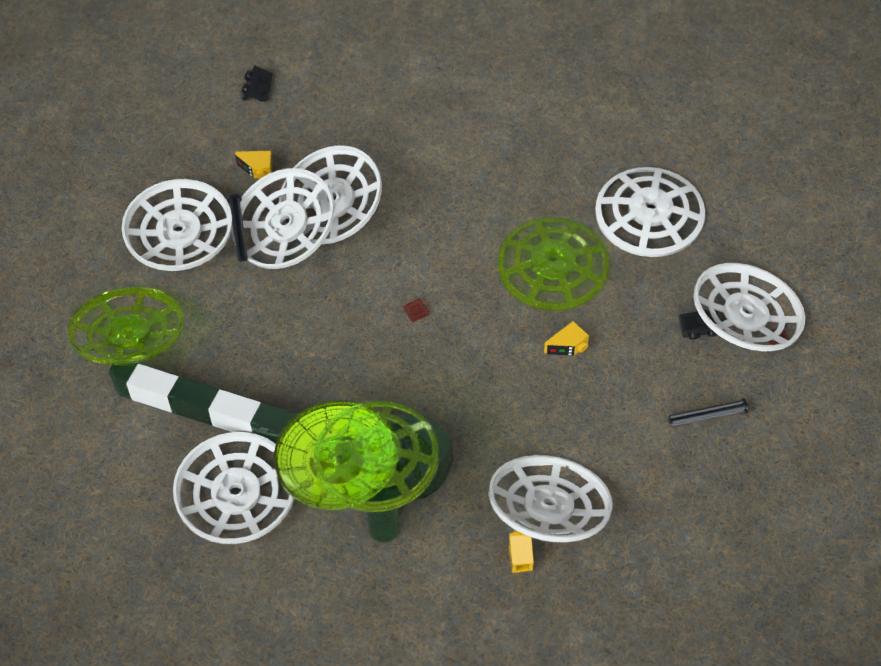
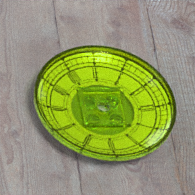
(296, 451)

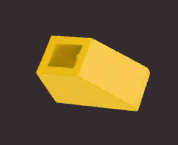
(520, 552)

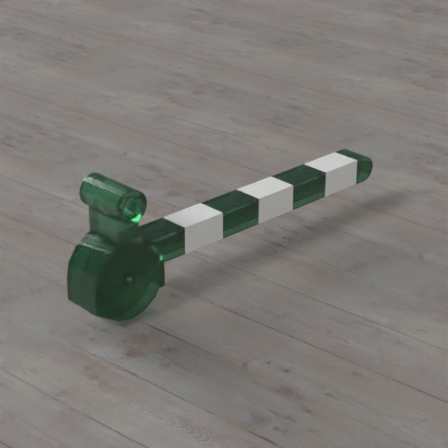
(247, 415)

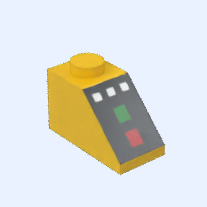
(255, 162)
(567, 341)

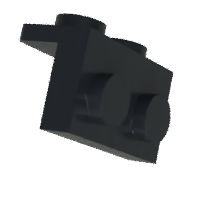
(257, 84)
(694, 326)

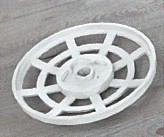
(341, 188)
(286, 210)
(647, 216)
(177, 218)
(739, 303)
(225, 482)
(562, 502)

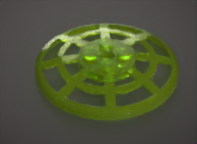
(553, 270)
(116, 329)
(379, 462)

